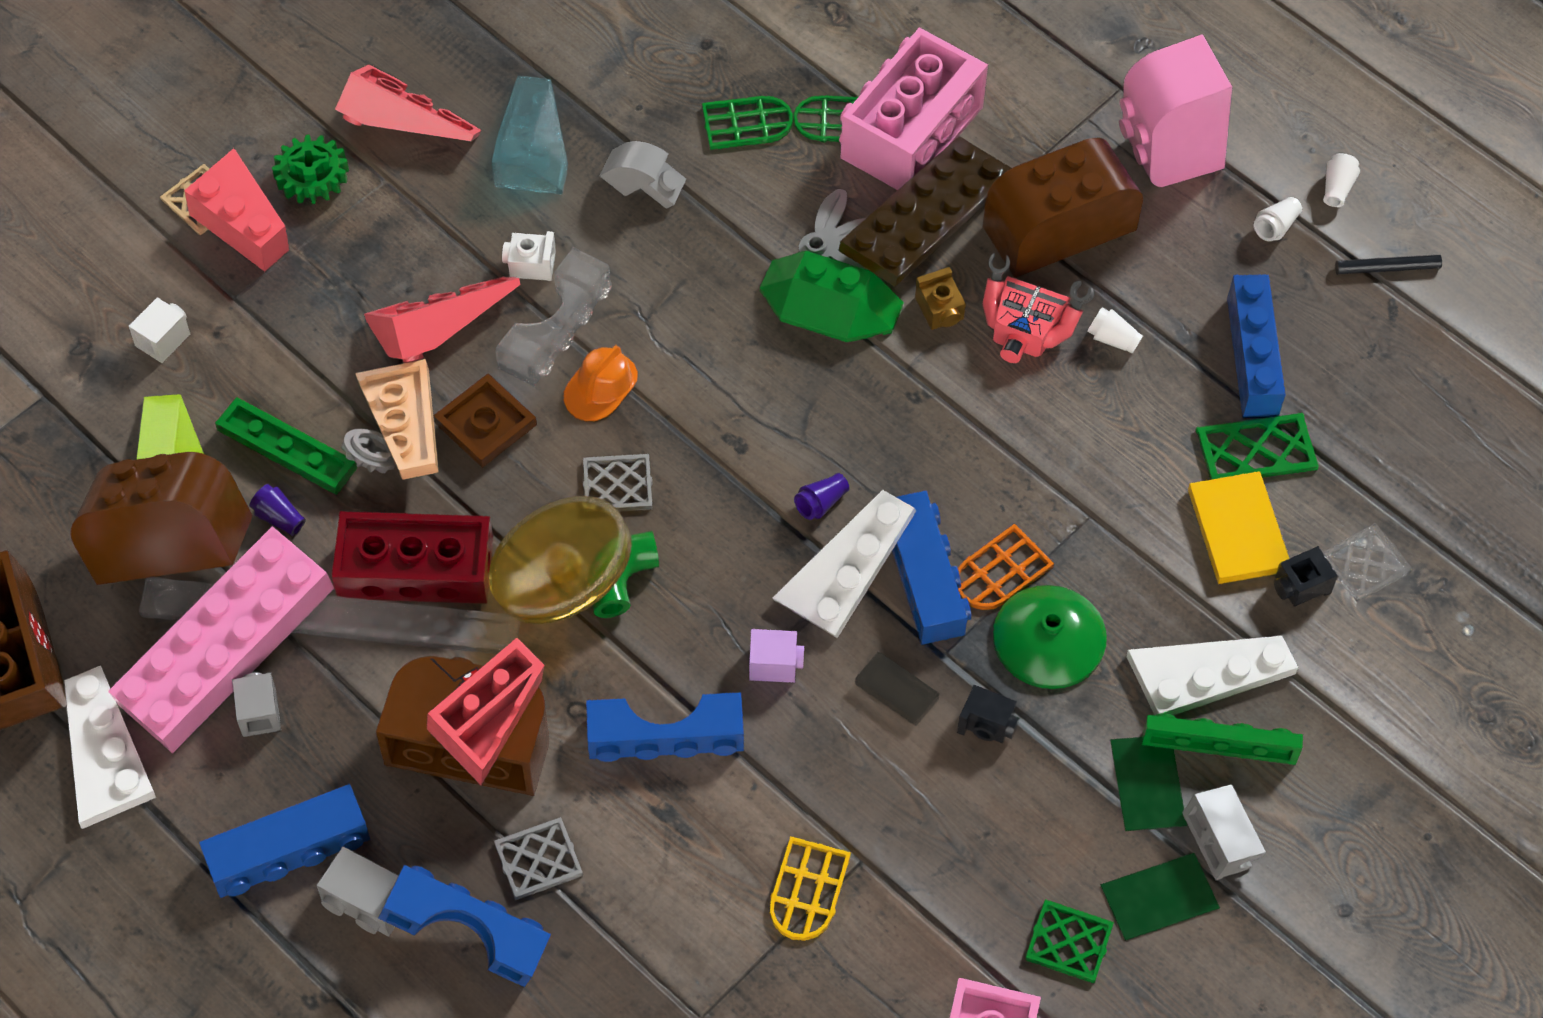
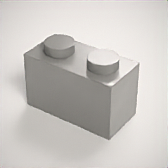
(357, 889)

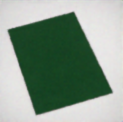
(1147, 785)
(1160, 896)

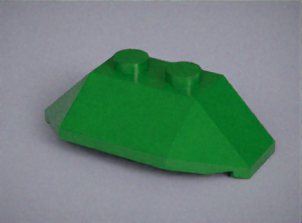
(830, 297)

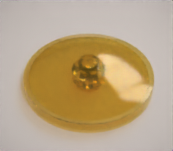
(560, 560)

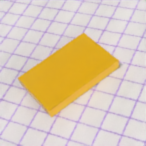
(1238, 527)

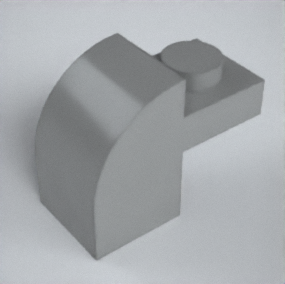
(644, 167)

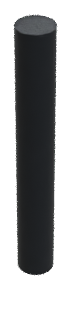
(1388, 264)

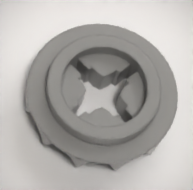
(375, 457)

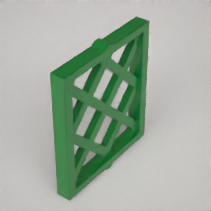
(1039, 930)

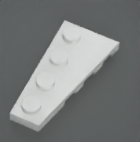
(842, 572)
(1203, 673)
(103, 755)

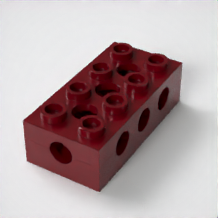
(413, 557)

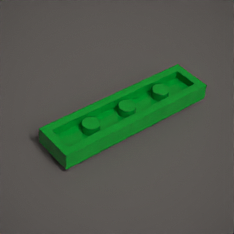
(286, 445)
(1220, 739)

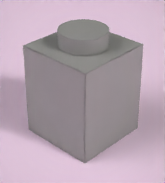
(256, 704)

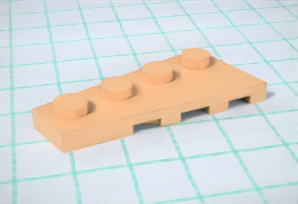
(404, 414)

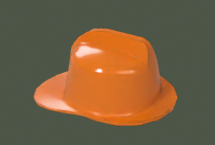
(600, 384)

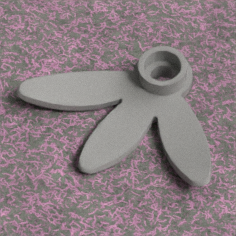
(826, 233)

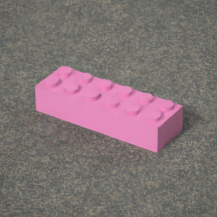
(221, 639)

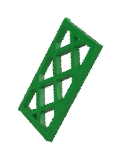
(1268, 424)

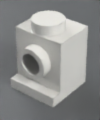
(530, 256)

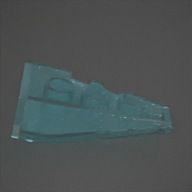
(530, 140)

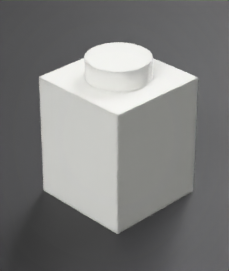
(160, 329)

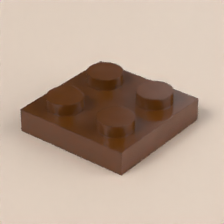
(485, 420)

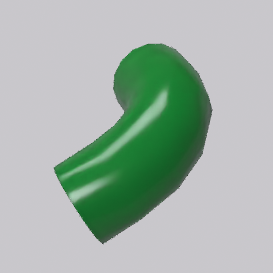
(642, 557)

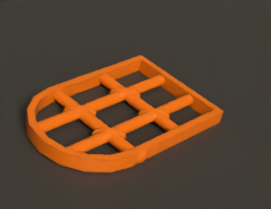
(1015, 569)

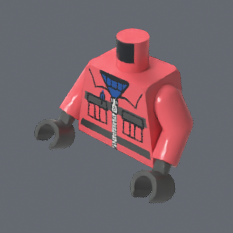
(1029, 316)

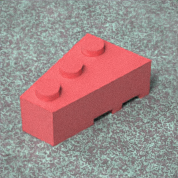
(238, 211)
(486, 708)

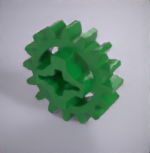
(310, 169)

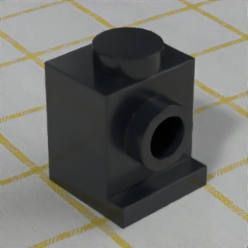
(1306, 568)
(988, 715)

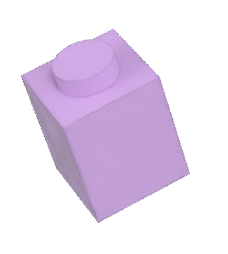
(774, 655)

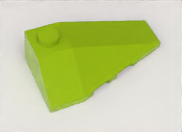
(166, 427)

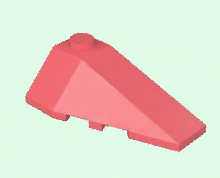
(381, 101)
(418, 327)

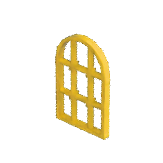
(820, 880)

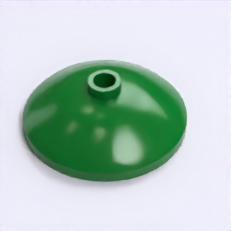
(1047, 654)

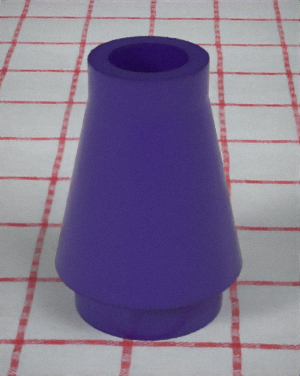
(818, 497)
(276, 509)

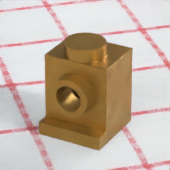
(939, 299)

